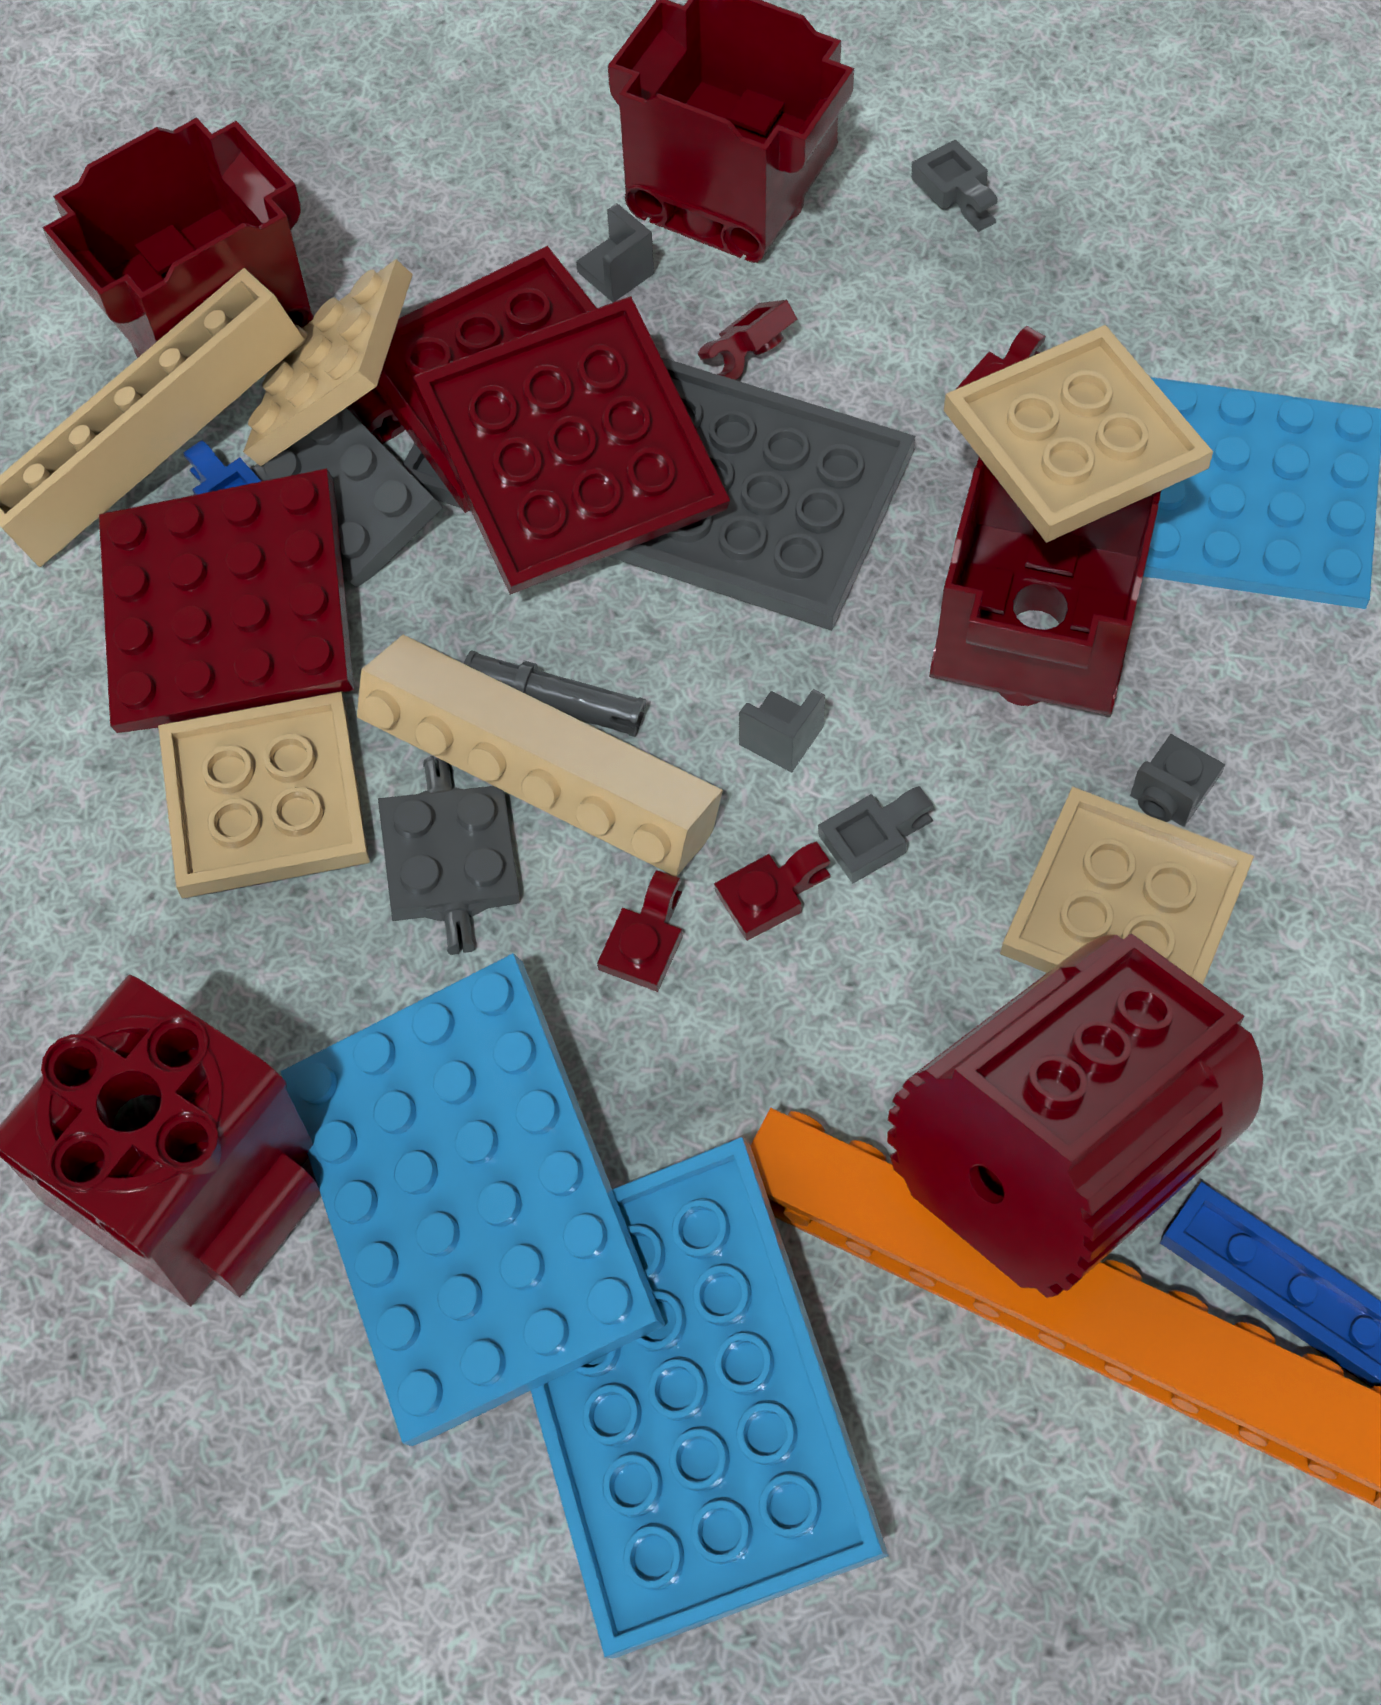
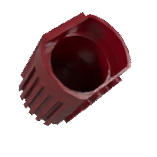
(1076, 1111)

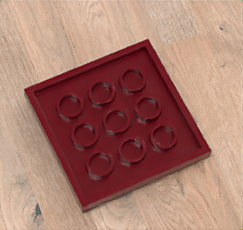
(466, 321)
(570, 444)
(224, 602)

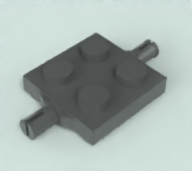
(448, 854)

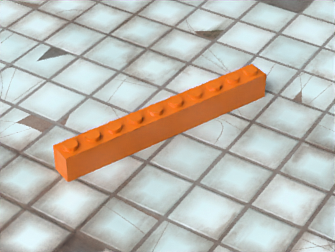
(1106, 1322)

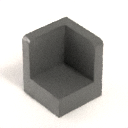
(620, 260)
(782, 728)

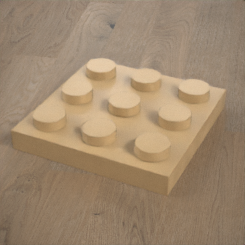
(332, 366)
(1077, 432)
(262, 795)
(1123, 876)

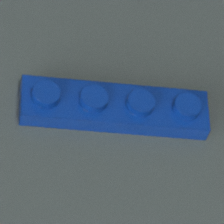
(1280, 1281)

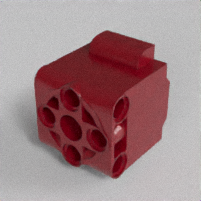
(726, 118)
(174, 222)
(1080, 579)
(196, 1188)

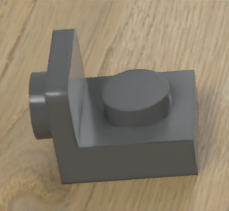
(1175, 781)

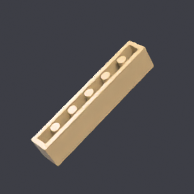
(144, 416)
(539, 754)

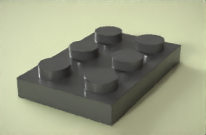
(374, 493)

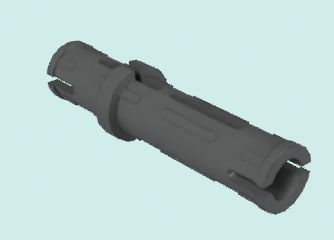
(572, 697)

